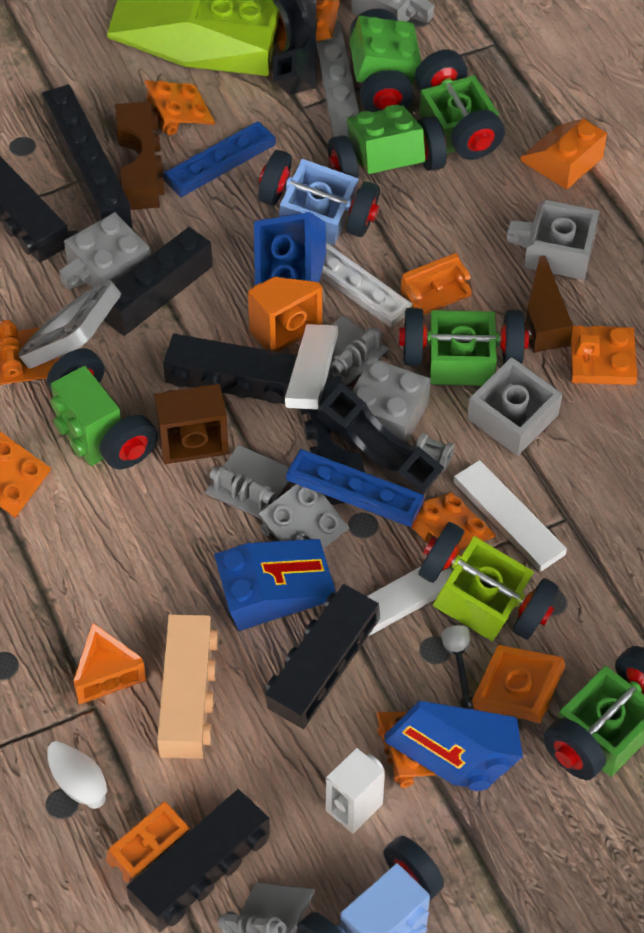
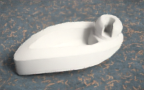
(77, 774)

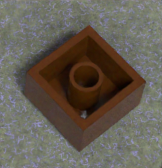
(192, 423)

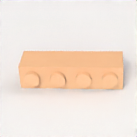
(186, 685)

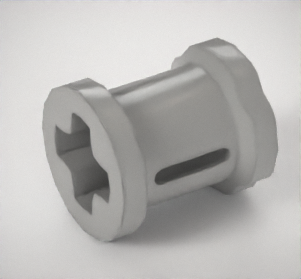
(439, 451)

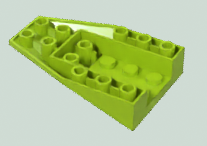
(200, 32)

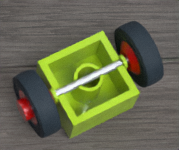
(485, 586)

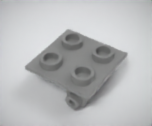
(354, 350)
(248, 481)
(302, 516)
(268, 910)

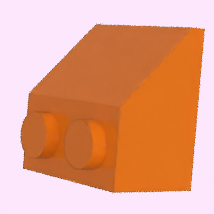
(567, 152)
(282, 310)

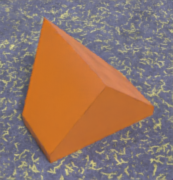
(106, 667)

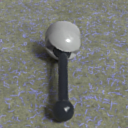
(457, 641)

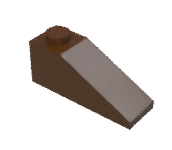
(546, 312)

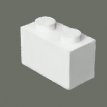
(355, 790)

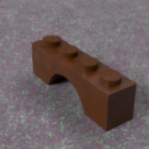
(140, 177)

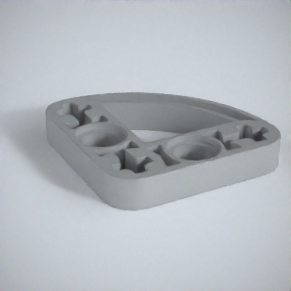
(70, 326)

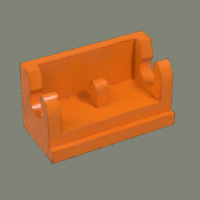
(436, 284)
(146, 841)

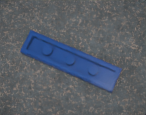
(219, 159)
(355, 487)

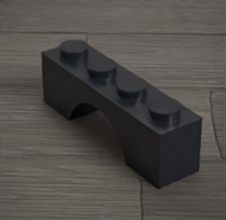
(296, 65)
(355, 423)
(322, 443)

